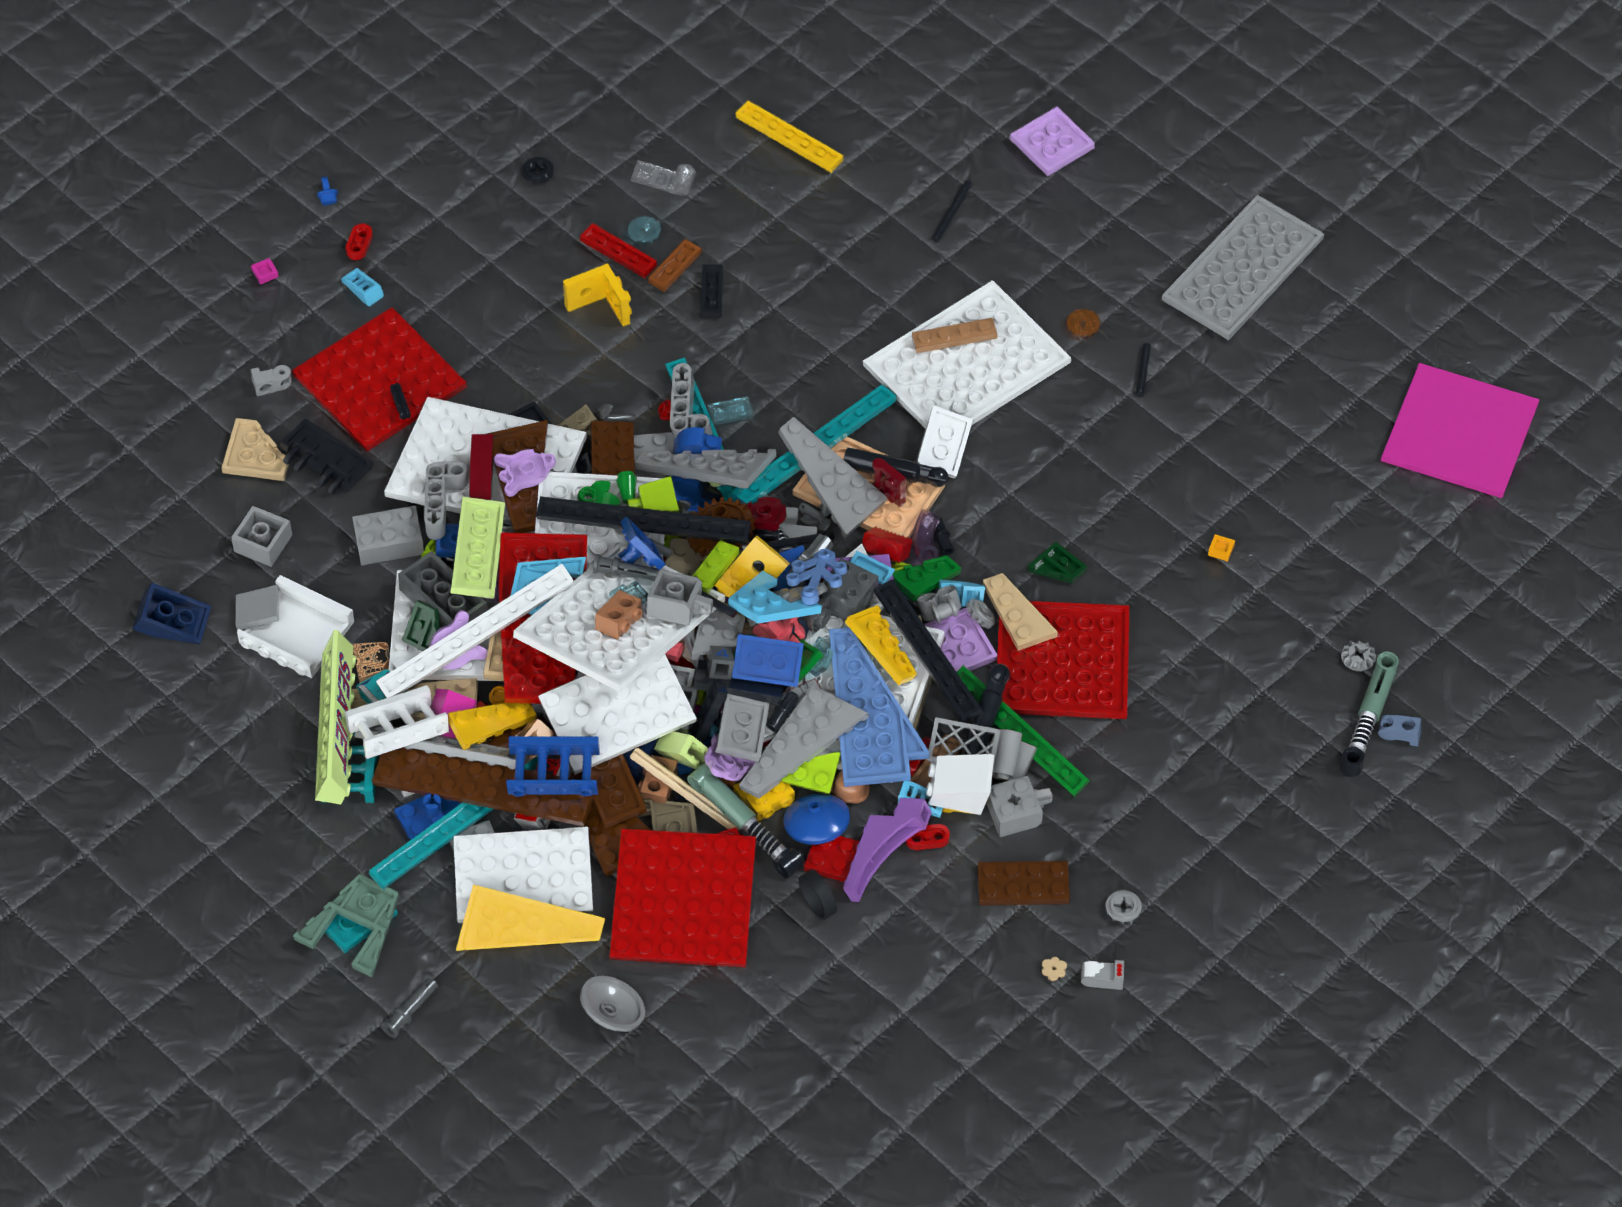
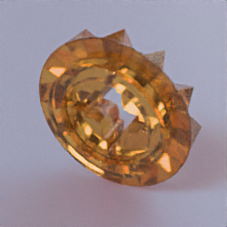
(1076, 317)

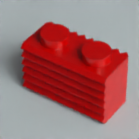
(882, 542)

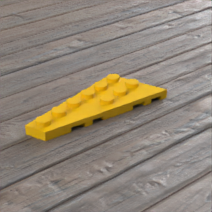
(509, 920)

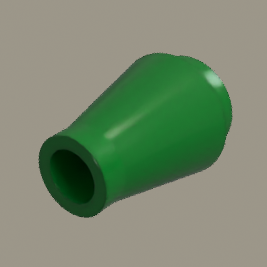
(627, 485)

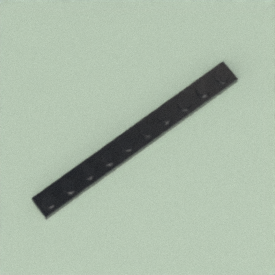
(645, 519)

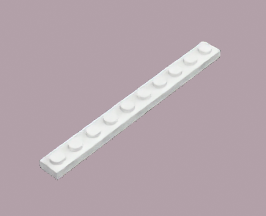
(475, 632)

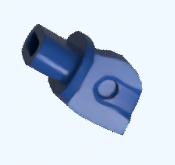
(328, 195)

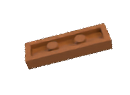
(674, 265)

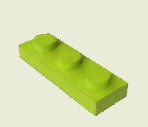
(716, 564)

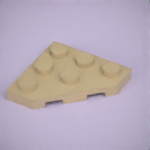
(253, 453)

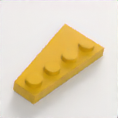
(877, 638)
(483, 722)

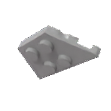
(718, 630)

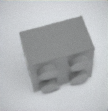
(261, 536)

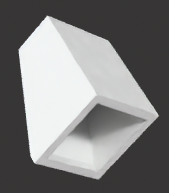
(960, 782)

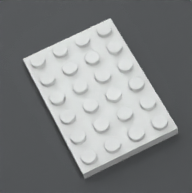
(623, 719)
(529, 864)

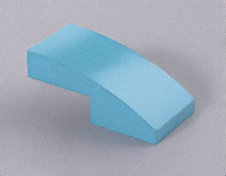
(965, 590)

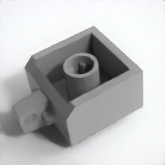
(677, 598)
(1016, 805)

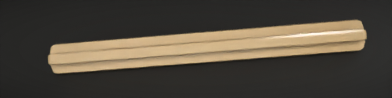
(680, 787)

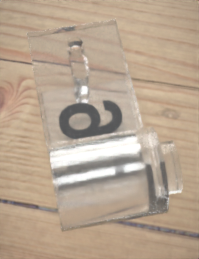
(665, 179)

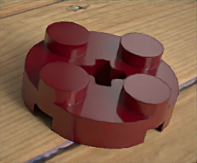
(767, 513)

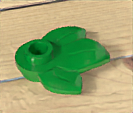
(598, 493)

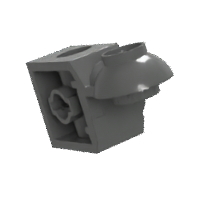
(845, 600)

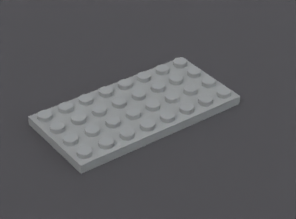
(1242, 267)

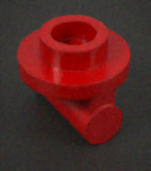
(664, 410)

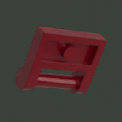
(895, 483)

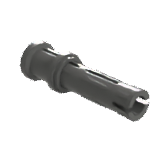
(615, 566)
(403, 1014)

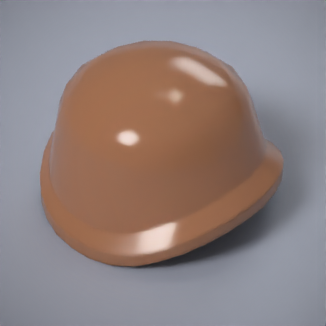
(849, 794)

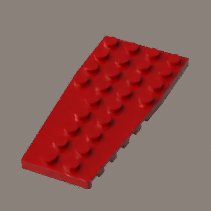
(526, 669)

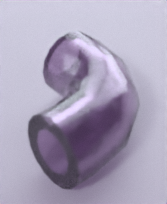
(924, 534)

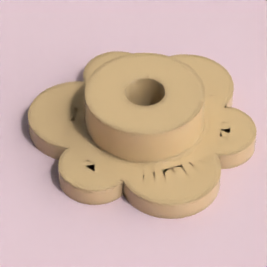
(1054, 968)

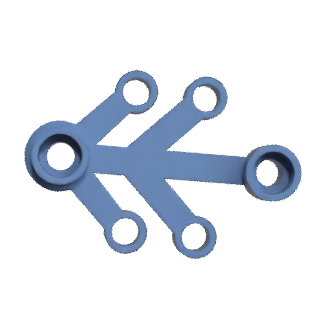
(822, 559)

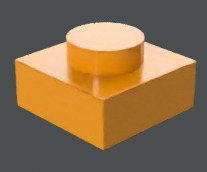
(1221, 547)

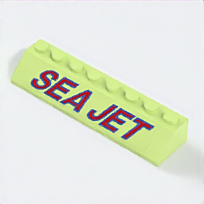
(333, 735)

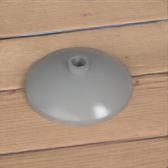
(612, 1003)

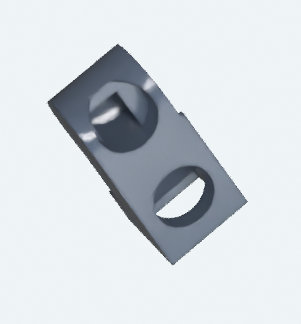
(1400, 728)

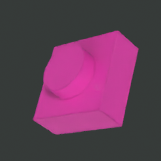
(264, 271)

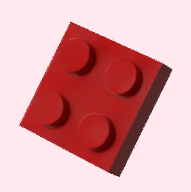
(832, 858)

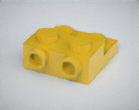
(764, 807)

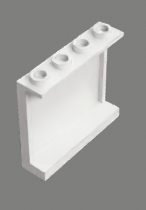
(302, 628)

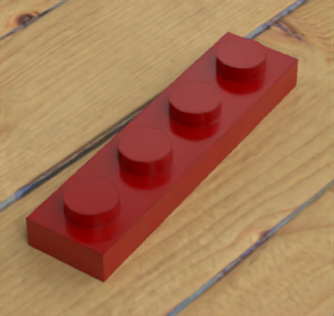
(618, 250)

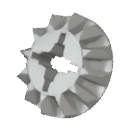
(981, 613)
(1355, 662)
(1132, 904)

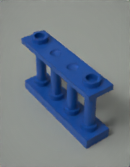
(553, 745)

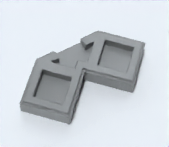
(793, 530)

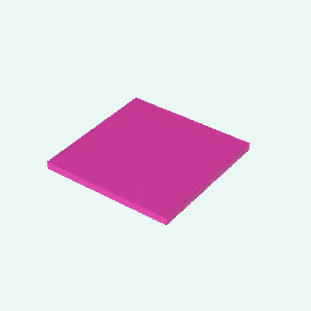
(1460, 430)

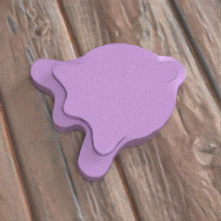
(523, 469)
(459, 621)
(724, 765)

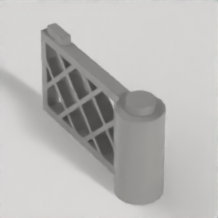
(1005, 746)

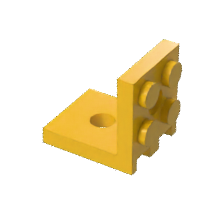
(599, 284)
(743, 568)

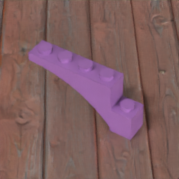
(881, 838)

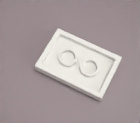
(944, 440)

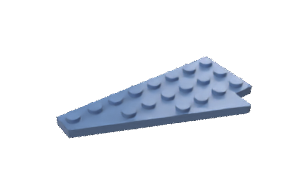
(884, 742)

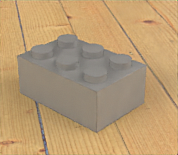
(388, 535)

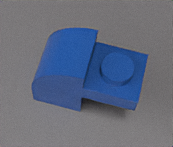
(696, 441)

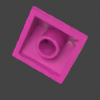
(450, 701)

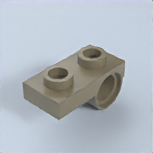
(580, 420)

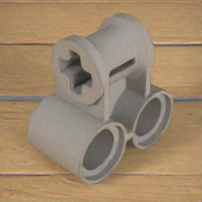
(940, 605)

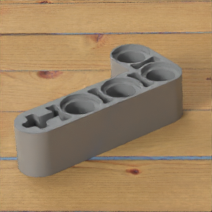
(682, 400)
(439, 479)

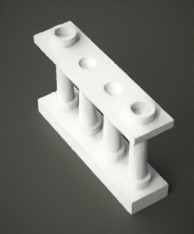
(393, 708)

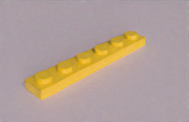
(789, 136)

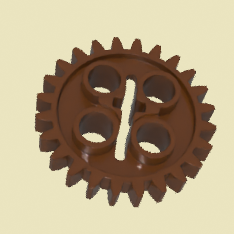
(721, 509)

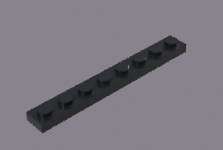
(927, 651)

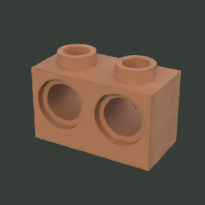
(618, 614)
(651, 782)

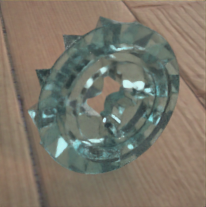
(646, 223)

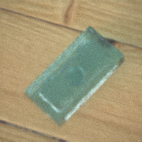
(730, 411)

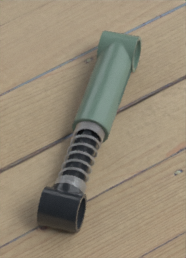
(1369, 712)
(703, 781)

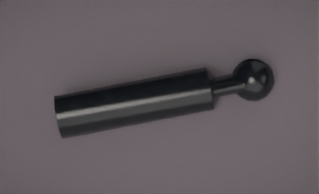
(912, 470)
(990, 703)

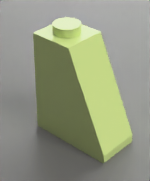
(683, 748)

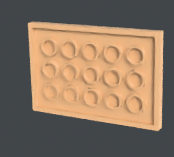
(889, 516)

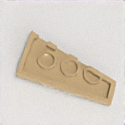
(1018, 615)

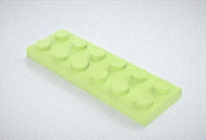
(478, 547)

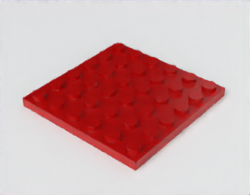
(357, 372)
(1077, 671)
(683, 898)

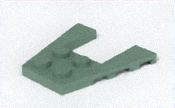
(364, 904)

